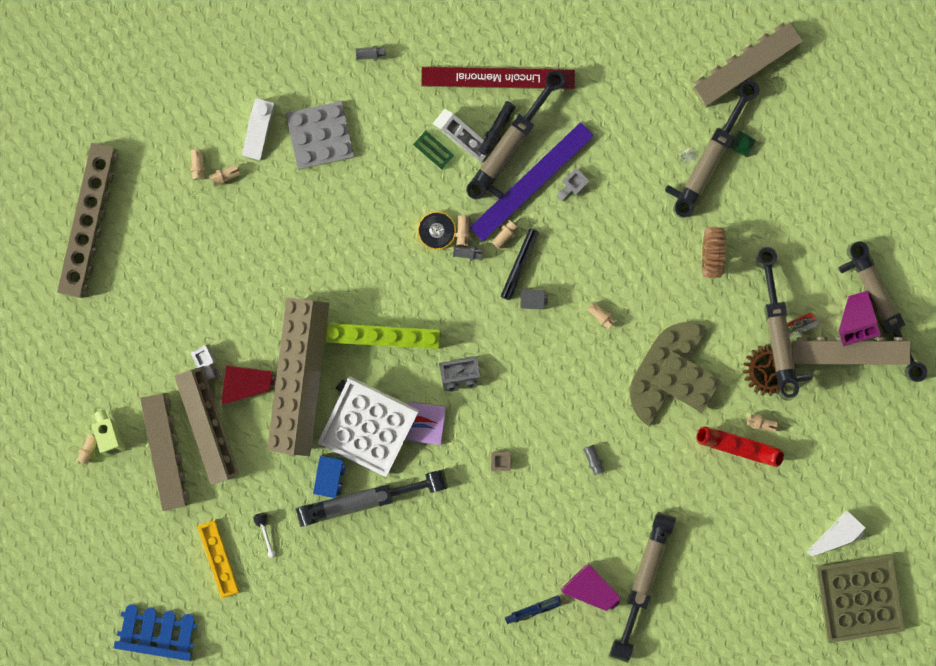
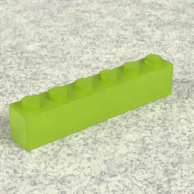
(382, 336)

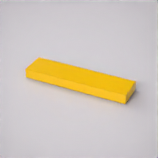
(218, 559)

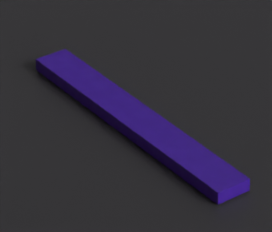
(531, 181)

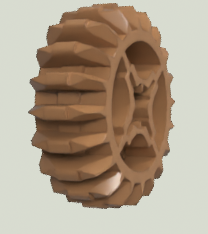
(713, 252)

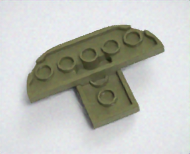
(669, 371)

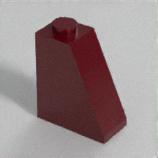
(245, 382)

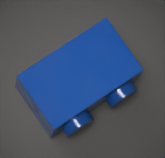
(328, 476)

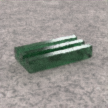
(421, 139)

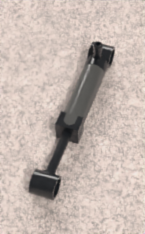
(365, 499)

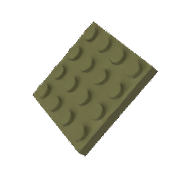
(860, 598)

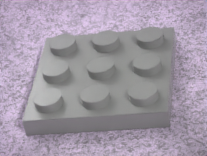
(319, 135)

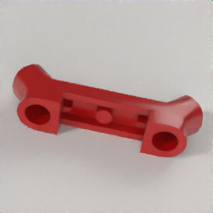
(740, 446)

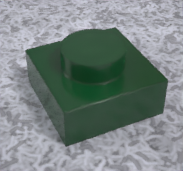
(742, 143)

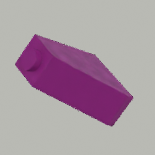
(858, 320)
(591, 589)

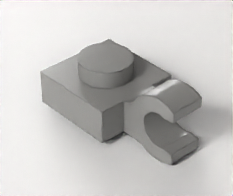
(574, 182)
(205, 357)

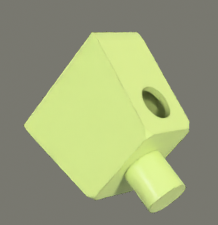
(111, 441)

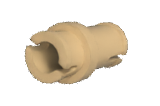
(197, 165)
(224, 175)
(463, 231)
(507, 232)
(599, 313)
(762, 423)
(87, 450)

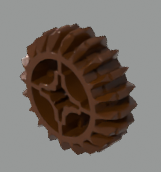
(766, 378)

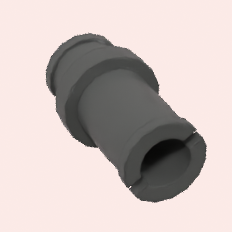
(371, 53)
(468, 252)
(594, 460)

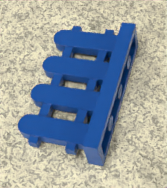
(164, 640)

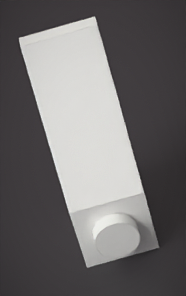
(258, 128)
(460, 134)
(842, 532)

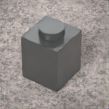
(533, 299)

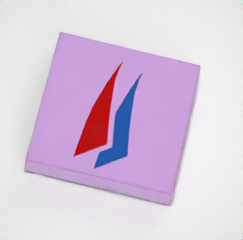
(427, 424)

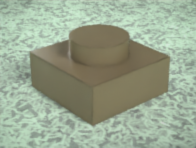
(500, 461)

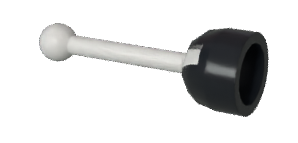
(262, 520)

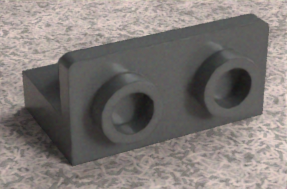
(460, 374)

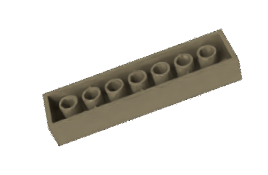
(298, 376)

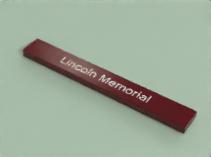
(493, 77)

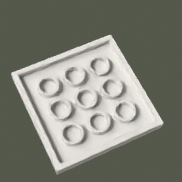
(368, 426)

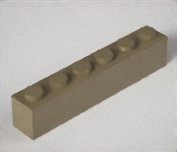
(747, 64)
(862, 352)
(206, 425)
(164, 451)

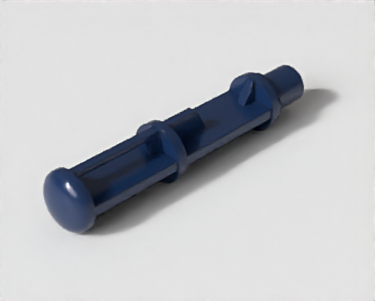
(534, 609)

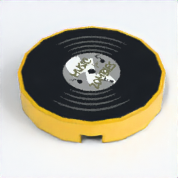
(436, 230)

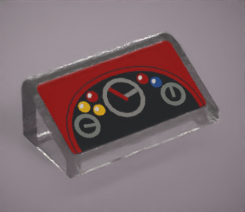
(802, 324)

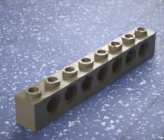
(96, 153)

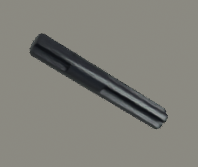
(519, 264)

